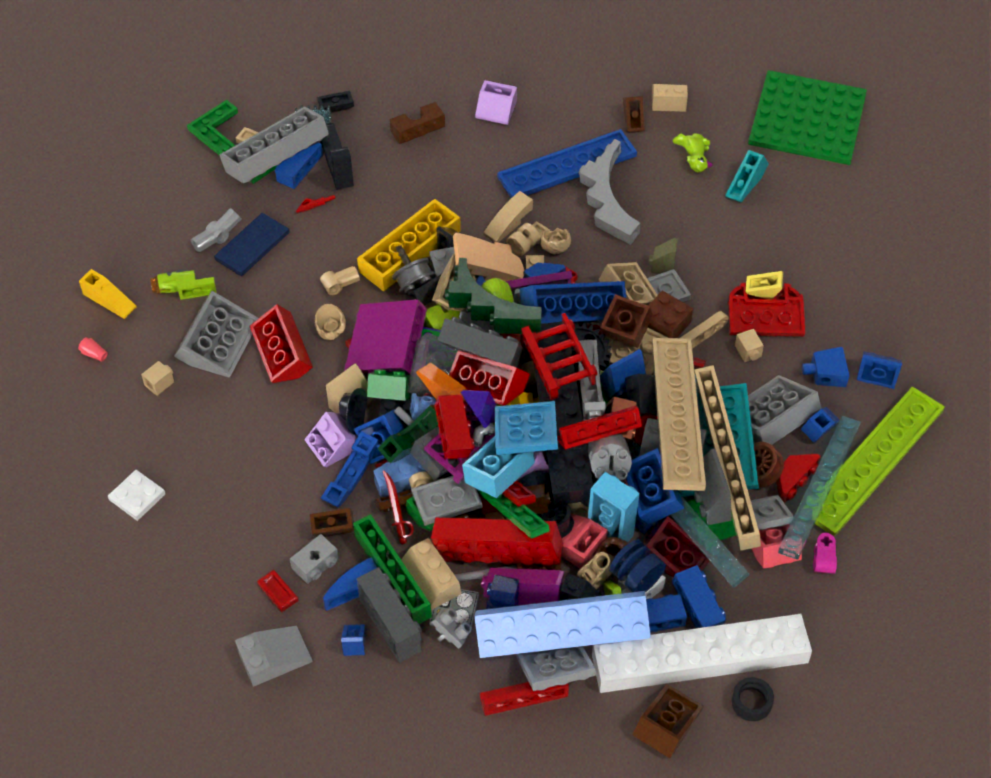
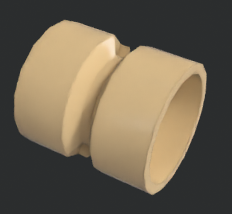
(523, 239)

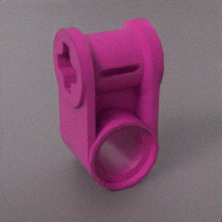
(825, 554)

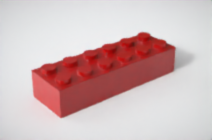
(494, 542)

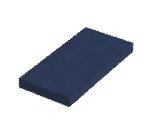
(251, 244)

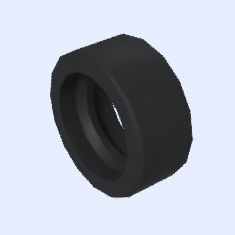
(755, 684)

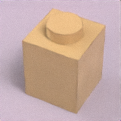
(749, 345)
(158, 378)

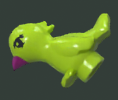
(695, 147)

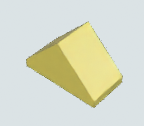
(765, 285)

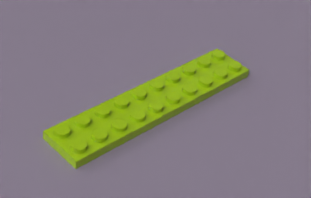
(877, 458)

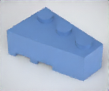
(399, 472)

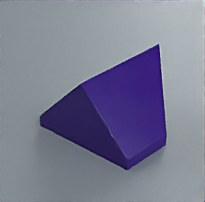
(481, 404)

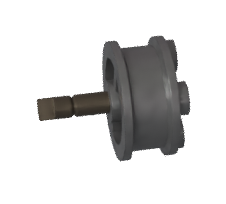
(413, 273)

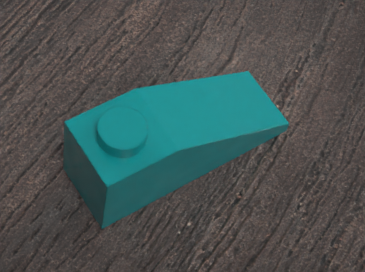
(747, 176)

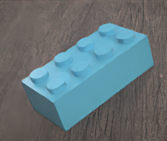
(614, 506)

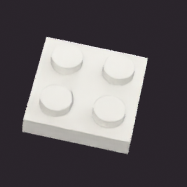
(136, 495)

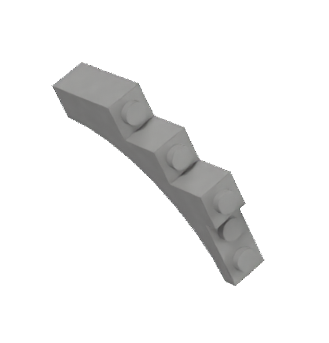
(609, 214)
(591, 395)

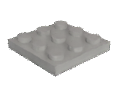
(556, 667)

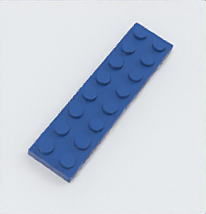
(561, 165)

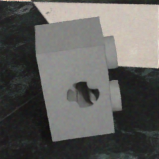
(314, 559)

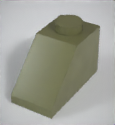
(664, 257)

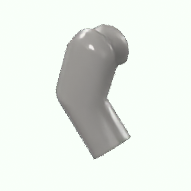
(479, 432)

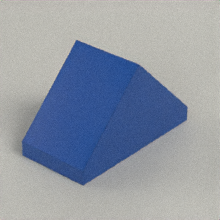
(353, 640)

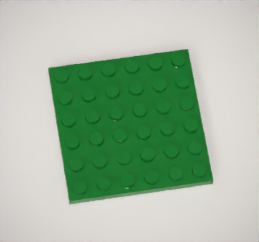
(808, 117)

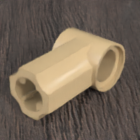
(336, 281)

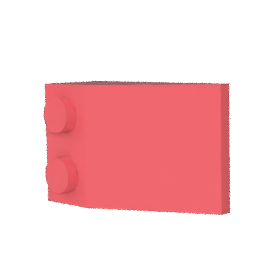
(767, 553)

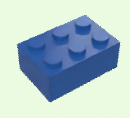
(647, 479)

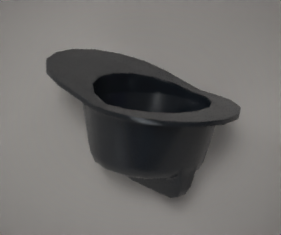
(353, 407)

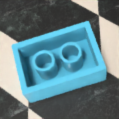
(495, 472)

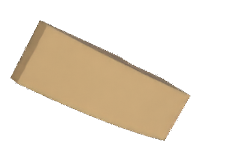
(509, 217)

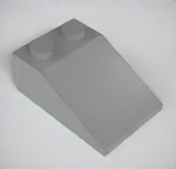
(272, 653)

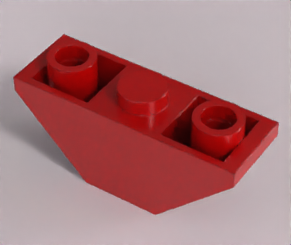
(796, 474)

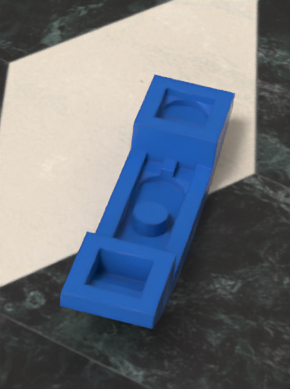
(352, 470)

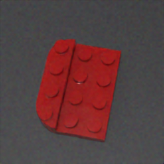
(767, 317)

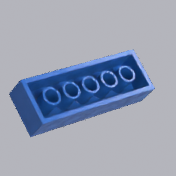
(578, 300)

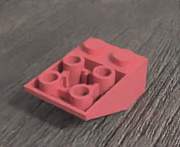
(582, 541)

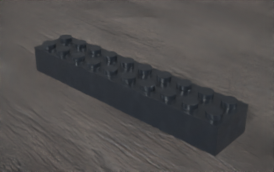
(570, 467)

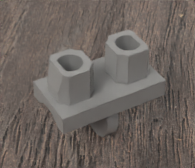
(449, 628)

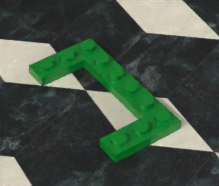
(205, 131)

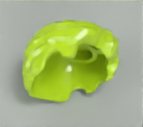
(499, 289)

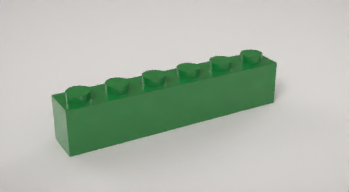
(385, 557)

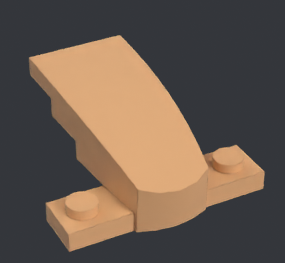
(488, 258)

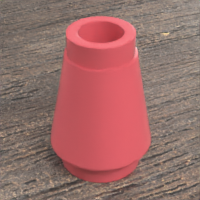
(92, 349)

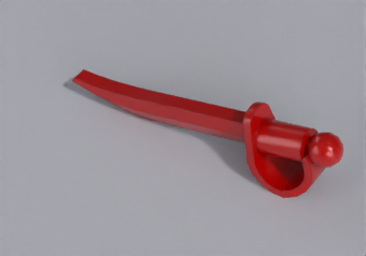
(399, 523)

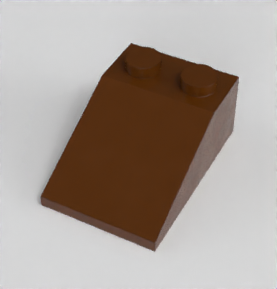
(667, 720)

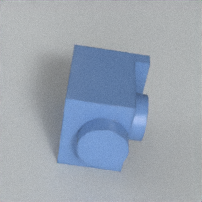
(420, 404)

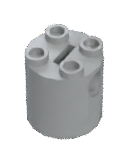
(610, 456)

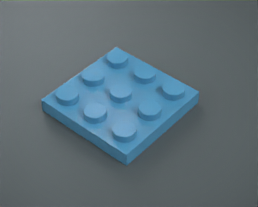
(525, 428)

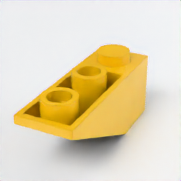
(106, 294)

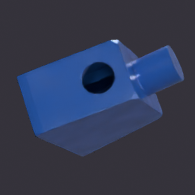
(828, 368)

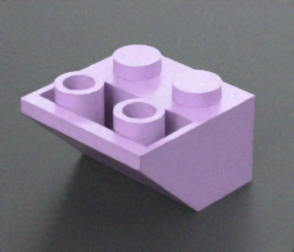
(496, 102)
(331, 439)

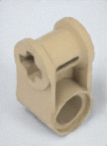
(594, 570)

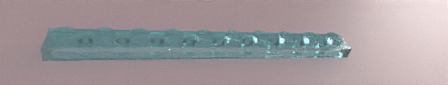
(819, 488)
(704, 537)

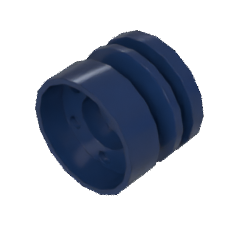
(637, 567)

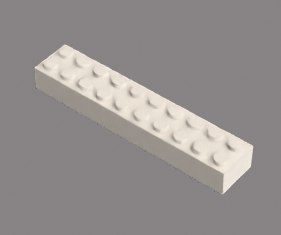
(702, 653)

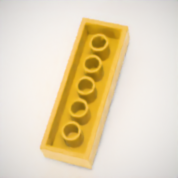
(415, 235)

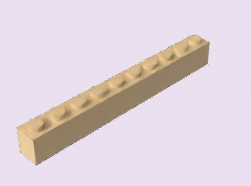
(723, 442)

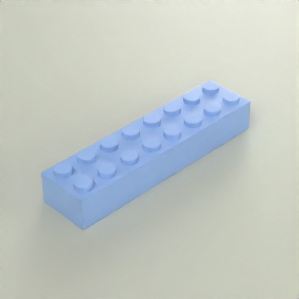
(562, 624)

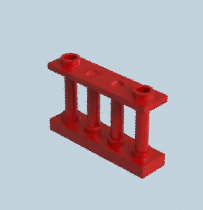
(546, 369)

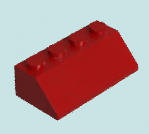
(280, 345)
(483, 374)

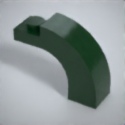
(400, 444)

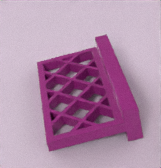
(457, 472)

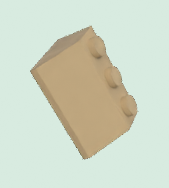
(636, 283)
(431, 573)

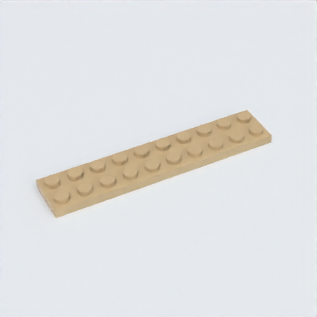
(678, 415)

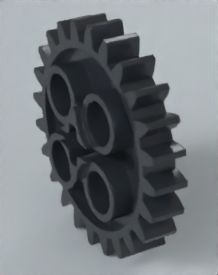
(602, 345)

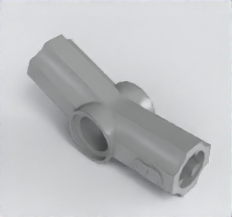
(216, 231)

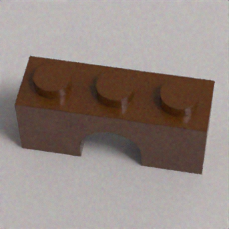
(407, 129)

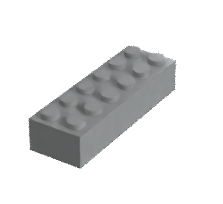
(274, 144)

